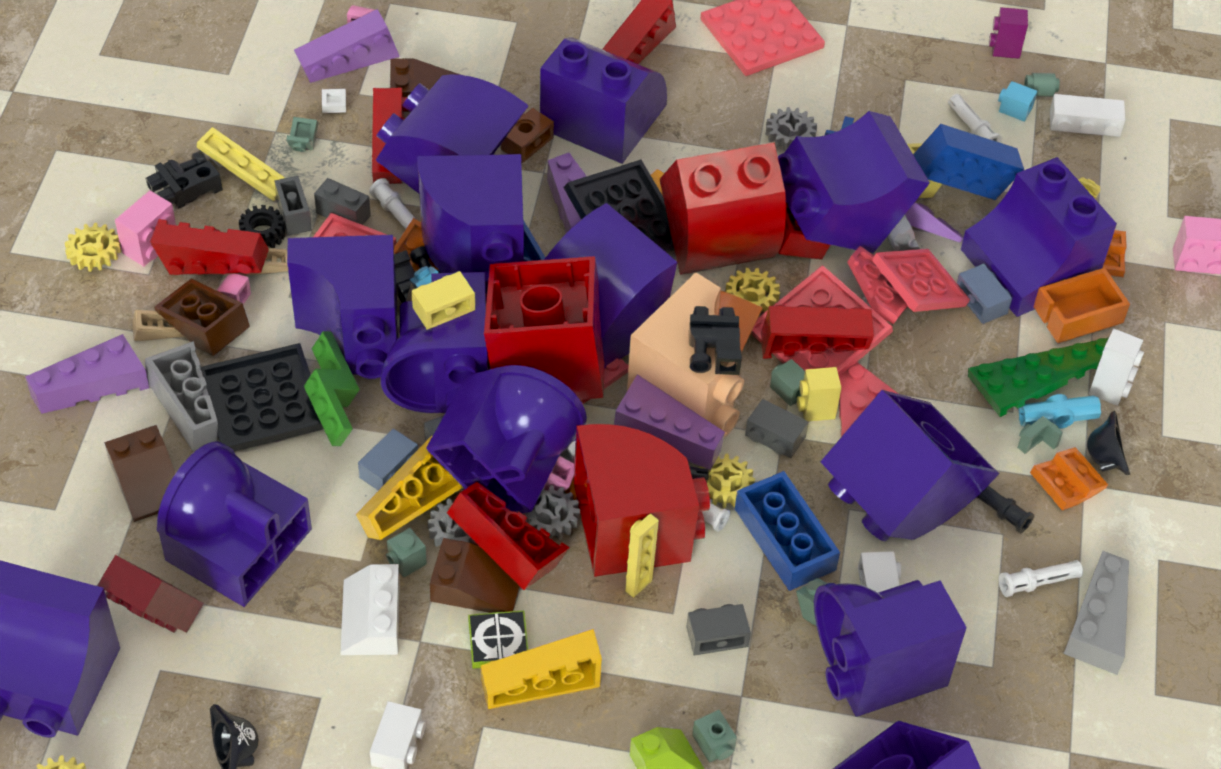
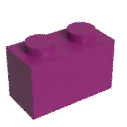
(1009, 32)

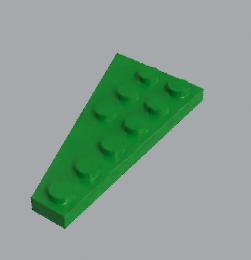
(1034, 375)

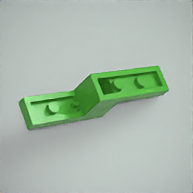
(331, 388)

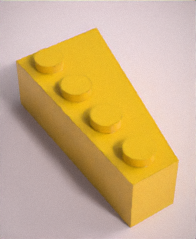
(407, 494)
(544, 671)

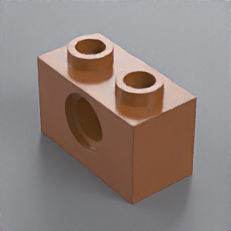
(529, 135)

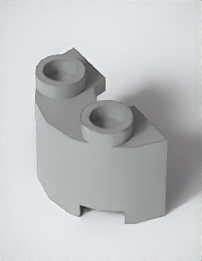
(902, 236)

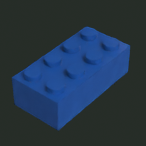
(968, 162)
(787, 530)

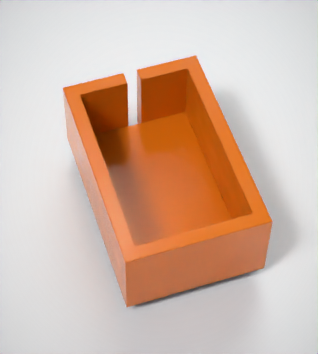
(1081, 305)

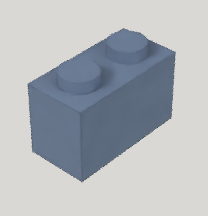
(986, 294)
(386, 458)

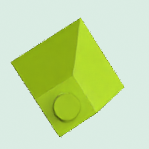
(663, 750)

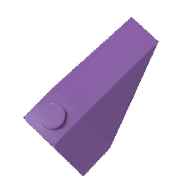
(923, 218)

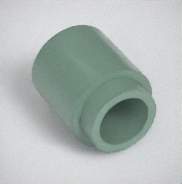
(1044, 83)

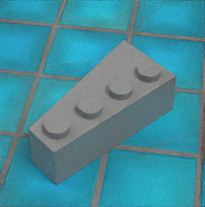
(183, 393)
(1101, 622)

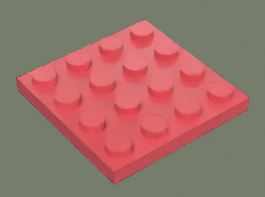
(761, 32)
(821, 291)

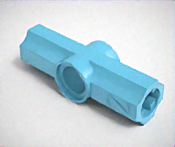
(1061, 410)

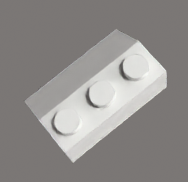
(371, 611)

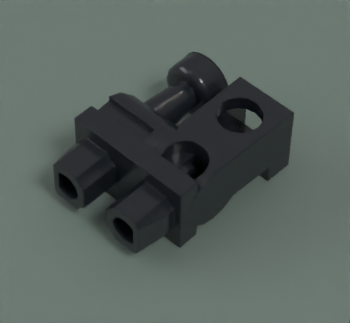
(185, 180)
(405, 271)
(715, 332)

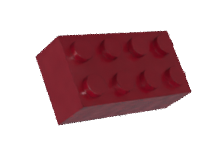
(149, 596)

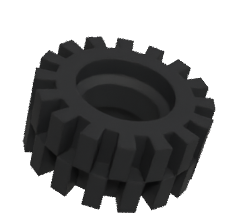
(264, 217)

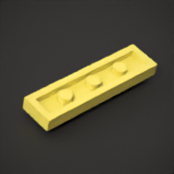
(240, 162)
(641, 554)

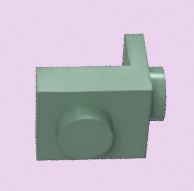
(302, 134)
(1039, 431)

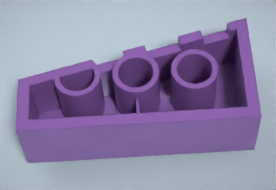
(348, 48)
(559, 172)
(88, 376)
(666, 418)

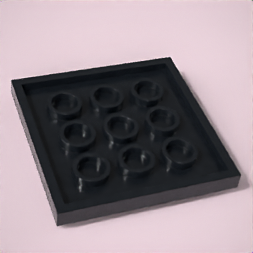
(629, 192)
(261, 397)

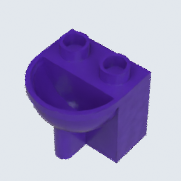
(430, 364)
(507, 432)
(229, 522)
(887, 641)

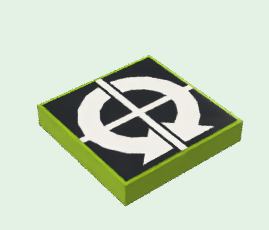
(496, 636)

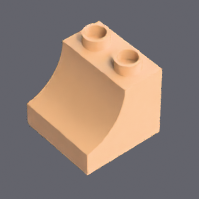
(663, 354)

